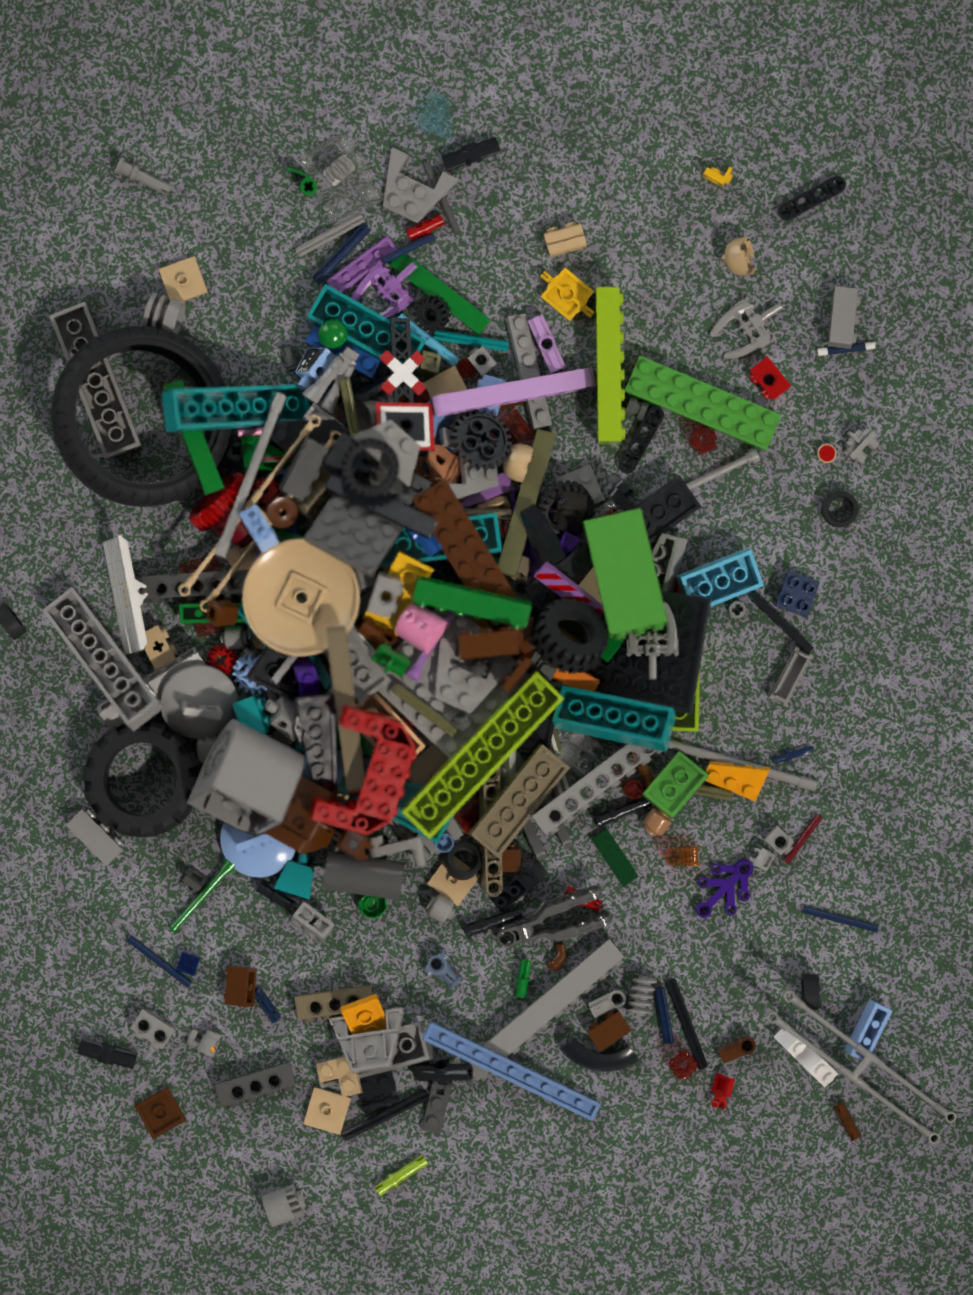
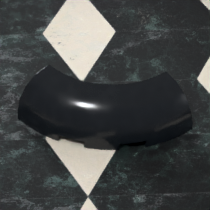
(597, 1060)

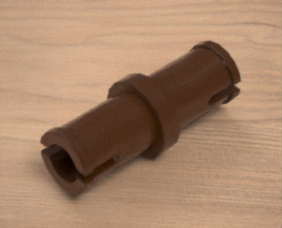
(847, 1121)

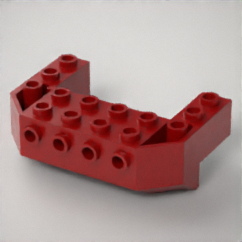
(383, 778)

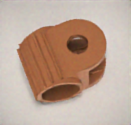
(438, 471)

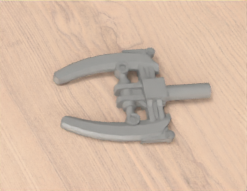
(754, 322)
(652, 647)

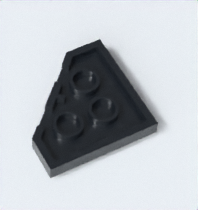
(287, 433)

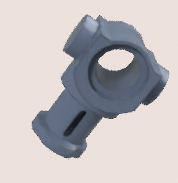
(443, 970)

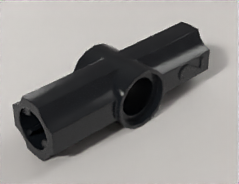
(471, 153)
(107, 1053)
(443, 1072)

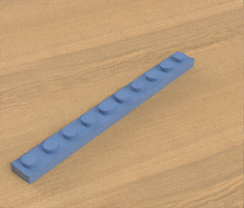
(511, 1071)

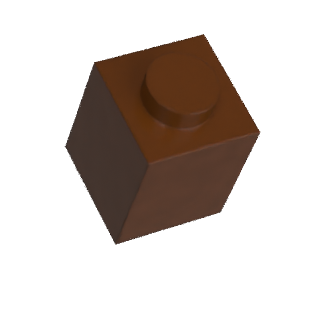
(222, 612)
(511, 858)

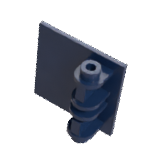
(797, 593)

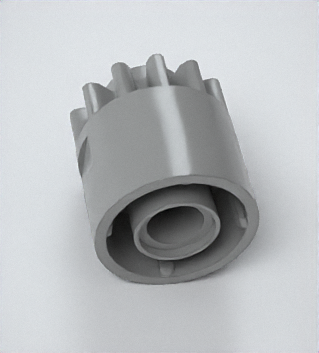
(284, 1205)

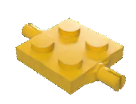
(567, 294)

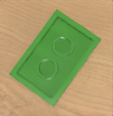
(675, 785)

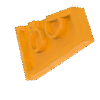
(739, 779)

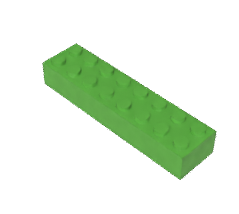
(702, 403)

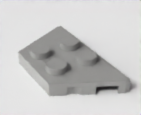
(402, 444)

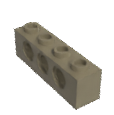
(304, 1002)

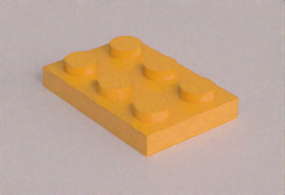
(364, 1015)

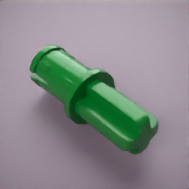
(522, 978)

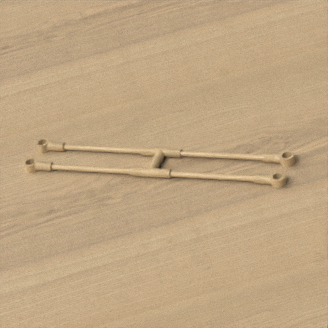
(252, 501)

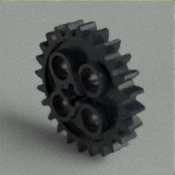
(486, 425)

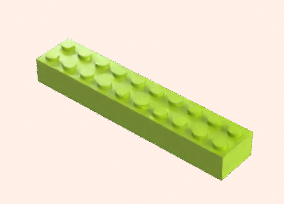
(481, 754)

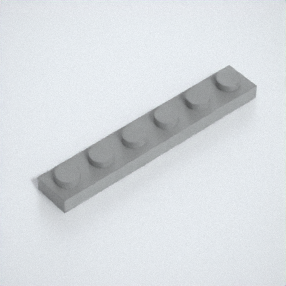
(527, 367)

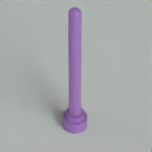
(414, 671)

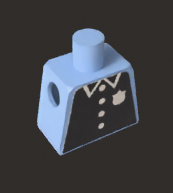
(313, 365)

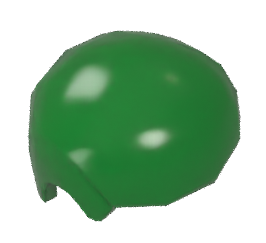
(332, 334)
(367, 908)

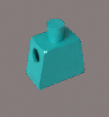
(297, 877)

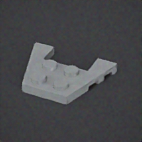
(408, 196)
(472, 480)
(460, 686)
(371, 1049)

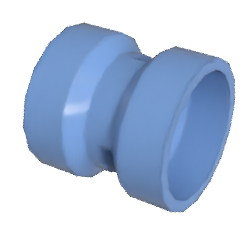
(445, 845)

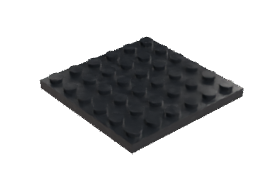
(675, 675)

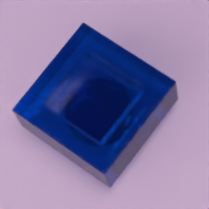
(188, 963)

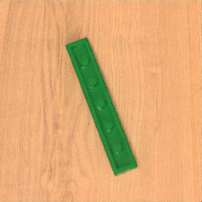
(199, 453)

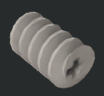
(641, 995)

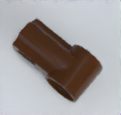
(376, 634)
(734, 1049)

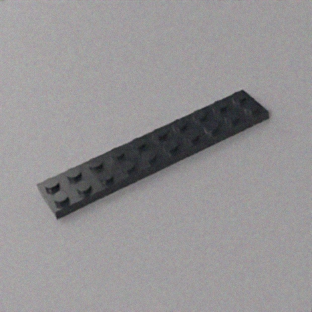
(660, 514)

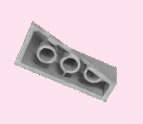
(667, 560)

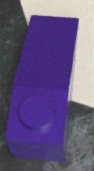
(306, 677)

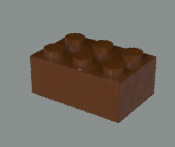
(487, 643)

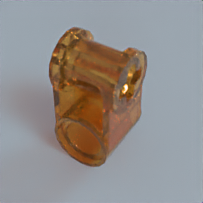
(683, 856)

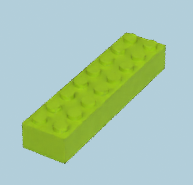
(608, 365)

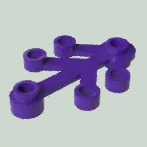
(727, 885)

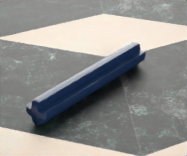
(341, 253)

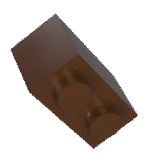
(240, 986)
(609, 1030)

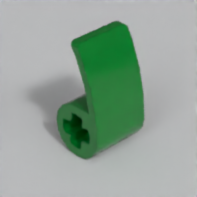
(307, 180)

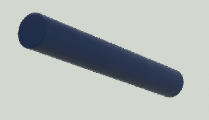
(408, 248)

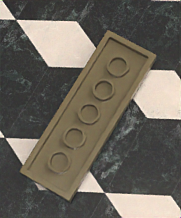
(519, 800)

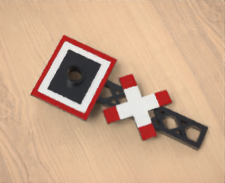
(417, 415)

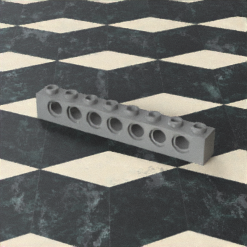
(542, 817)

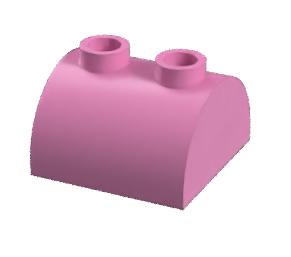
(420, 627)

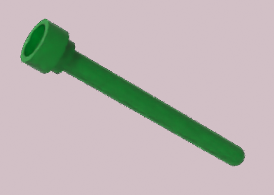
(226, 868)

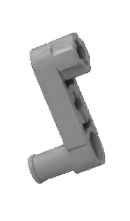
(412, 844)

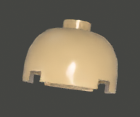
(739, 257)
(517, 462)

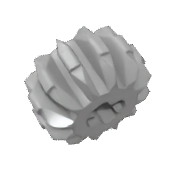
(338, 170)

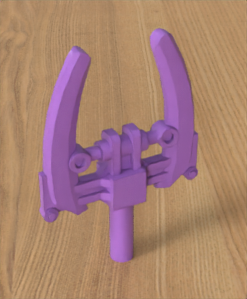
(392, 285)

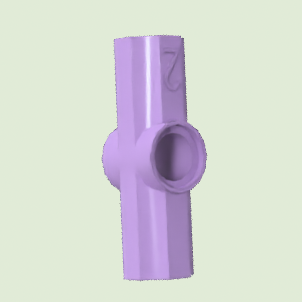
(541, 332)

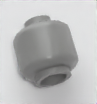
(235, 637)
(440, 908)

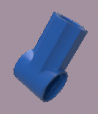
(429, 545)

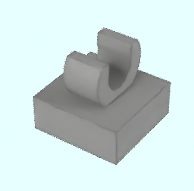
(764, 859)

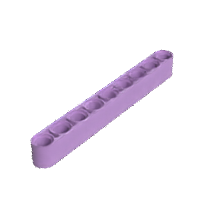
(513, 392)

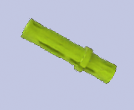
(401, 1175)

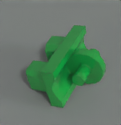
(391, 660)

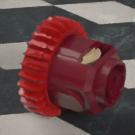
(215, 508)

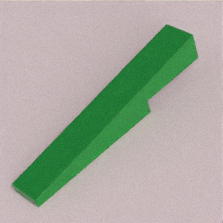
(433, 286)

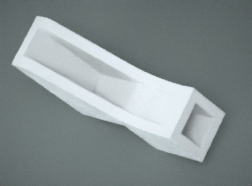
(807, 1058)

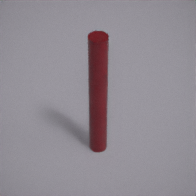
(802, 839)

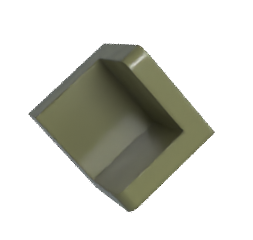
(430, 366)

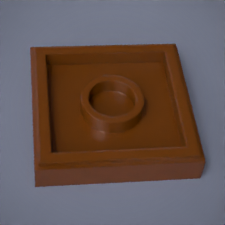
(160, 1112)

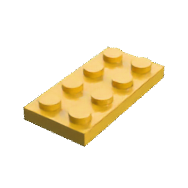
(407, 569)

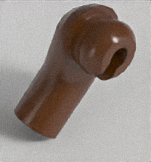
(559, 959)

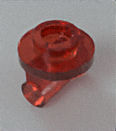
(465, 368)

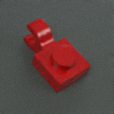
(722, 1088)

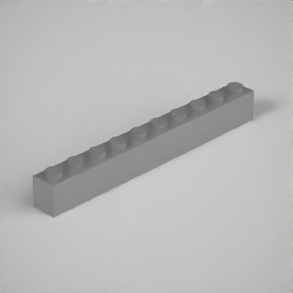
(552, 1003)

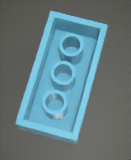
(722, 578)

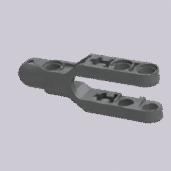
(554, 815)
(533, 927)

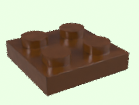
(519, 668)

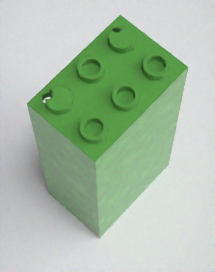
(625, 574)

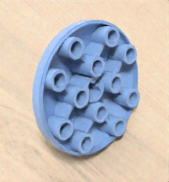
(254, 855)

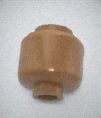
(656, 822)

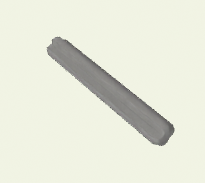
(329, 235)

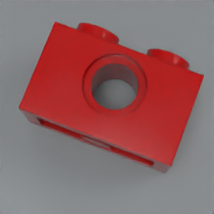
(764, 368)

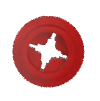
(222, 650)

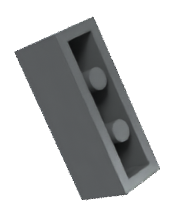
(304, 468)

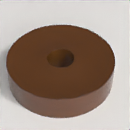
(275, 506)

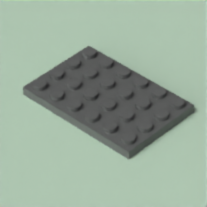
(357, 534)

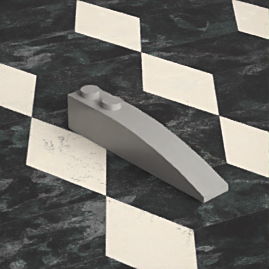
(409, 1051)

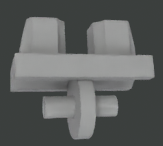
(858, 442)

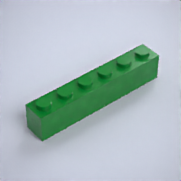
(471, 601)

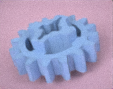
(241, 674)

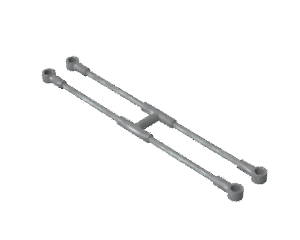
(868, 1057)

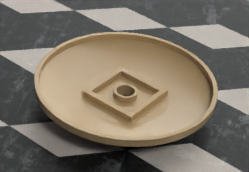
(272, 594)

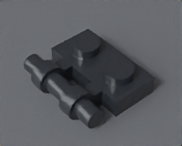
(377, 1085)

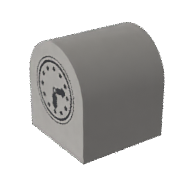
(247, 779)

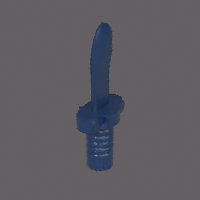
(790, 755)

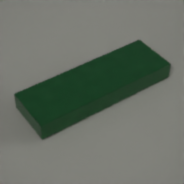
(615, 857)

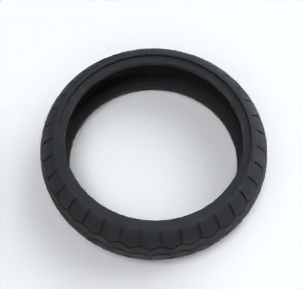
(66, 430)

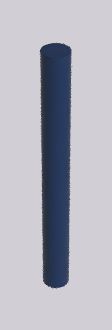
(840, 919)
(159, 961)

